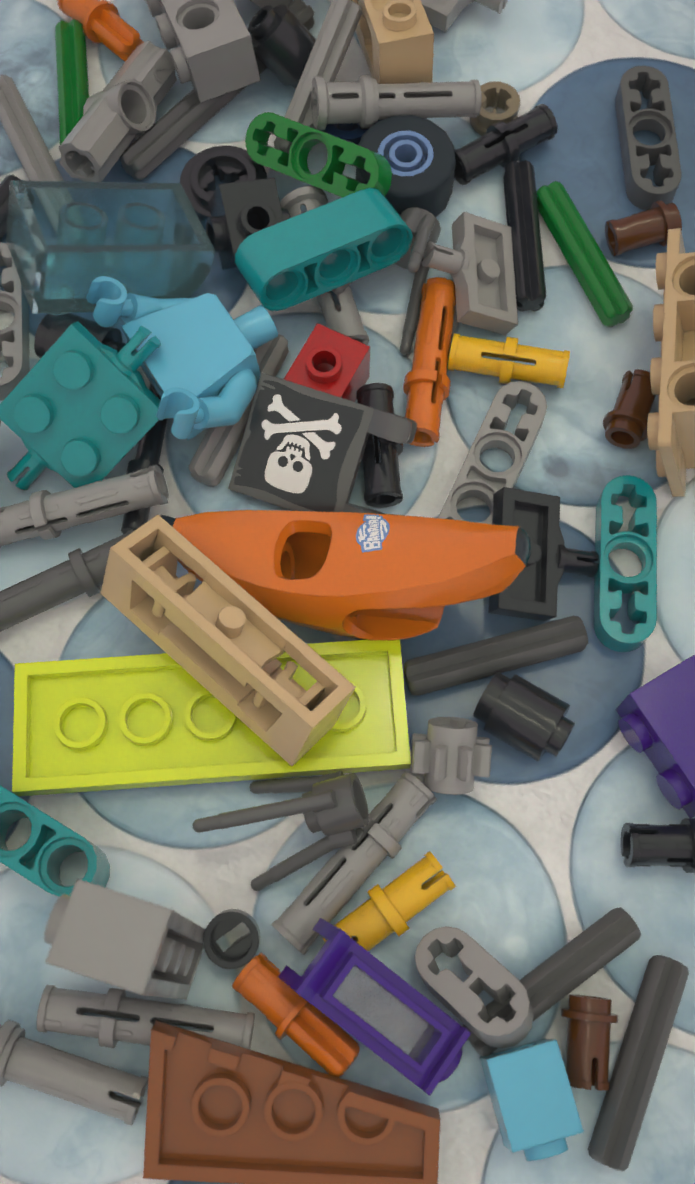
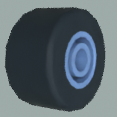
(419, 162)

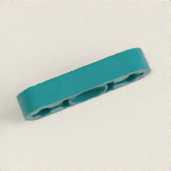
(642, 541)

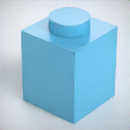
(532, 1098)

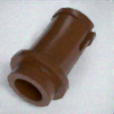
(642, 228)
(628, 420)
(588, 1041)

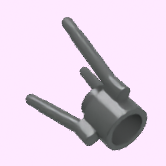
(424, 229)
(329, 805)

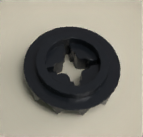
(226, 162)

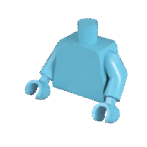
(204, 359)

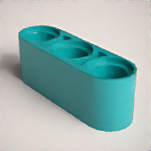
(323, 249)
(46, 848)

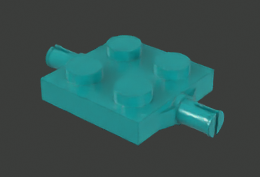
(81, 407)

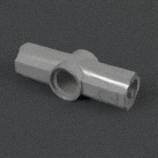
(118, 113)

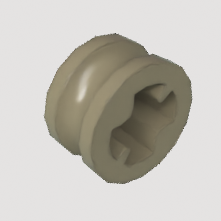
(496, 96)

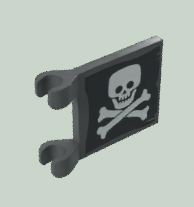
(308, 446)

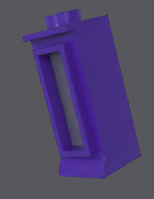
(380, 1009)

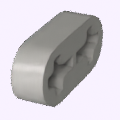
(484, 974)

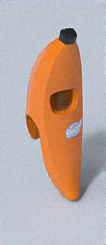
(358, 570)

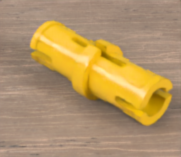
(549, 365)
(396, 903)

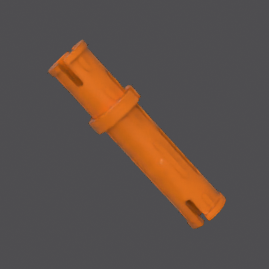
(428, 379)

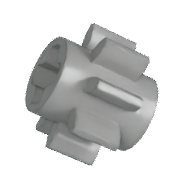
(451, 755)

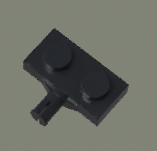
(535, 588)

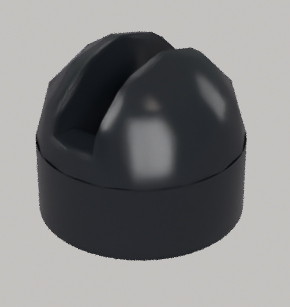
(242, 949)

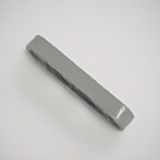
(474, 478)

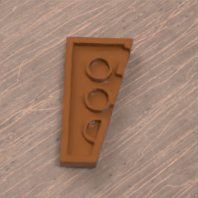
(268, 1121)

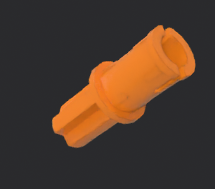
(103, 25)
(296, 1016)

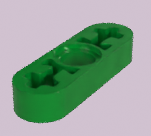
(303, 140)

